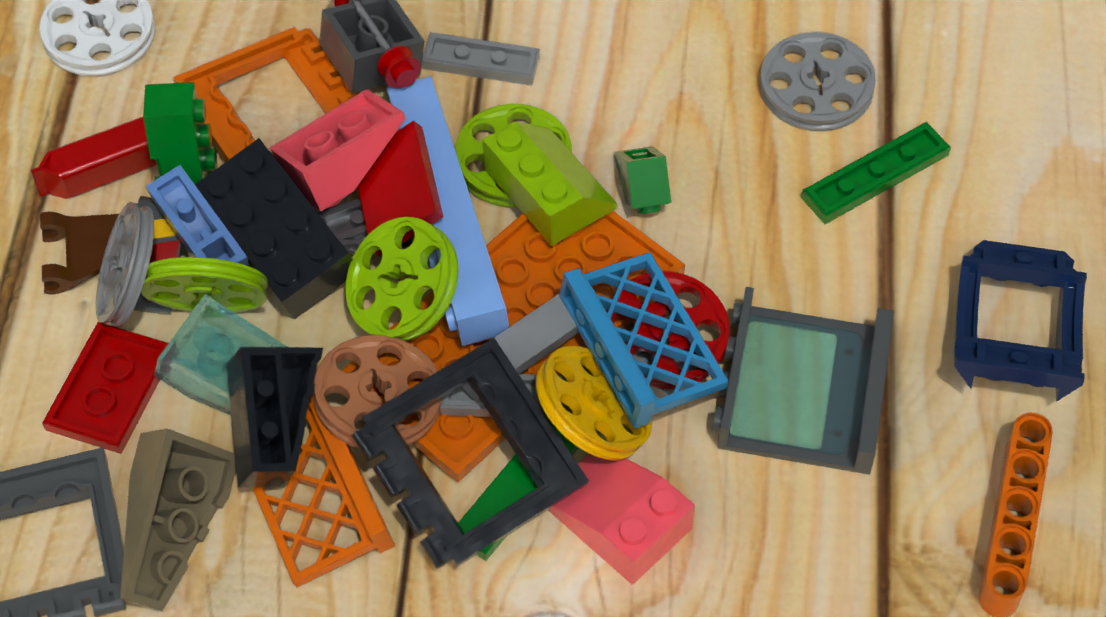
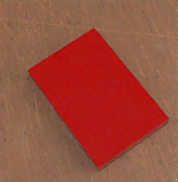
(401, 183)
(106, 388)

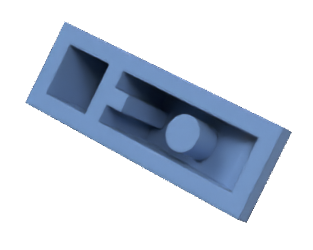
(193, 218)

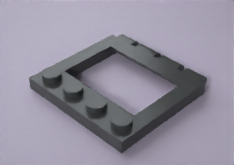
(56, 484)

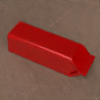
(94, 161)

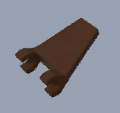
(85, 247)

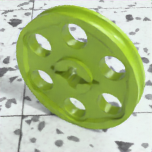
(492, 120)
(185, 280)
(408, 292)

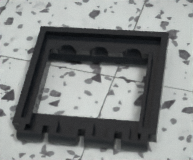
(520, 422)

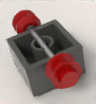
(371, 43)

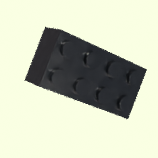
(276, 227)

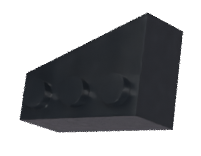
(269, 410)

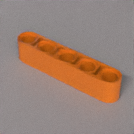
(1008, 529)

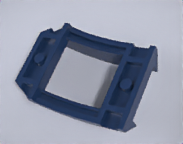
(1013, 361)

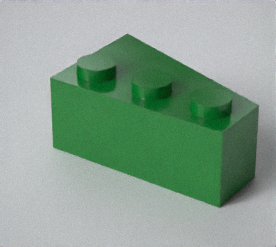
(178, 130)

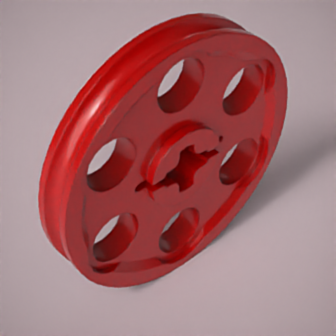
(708, 312)

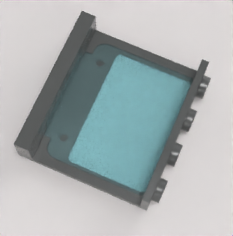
(804, 387)

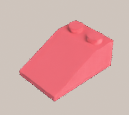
(338, 148)
(626, 514)

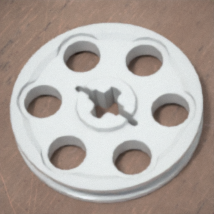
(91, 39)

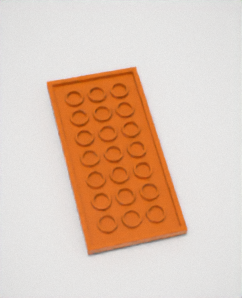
(528, 277)

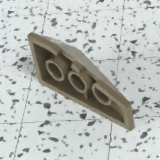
(171, 501)

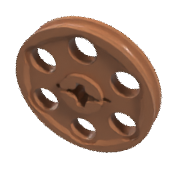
(357, 385)

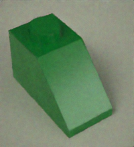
(644, 178)

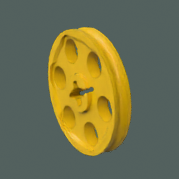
(591, 402)

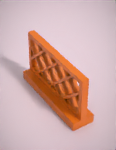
(356, 499)

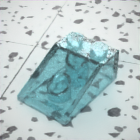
(202, 348)

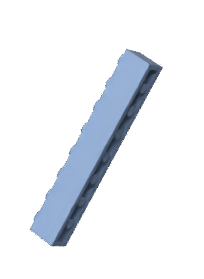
(477, 304)

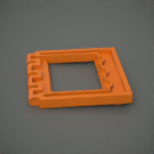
(301, 52)

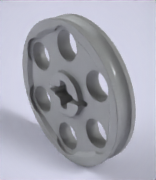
(804, 88)
(125, 264)

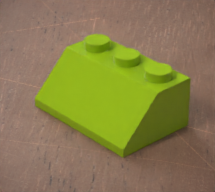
(545, 180)

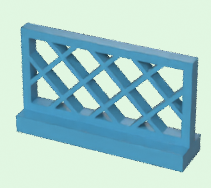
(614, 357)

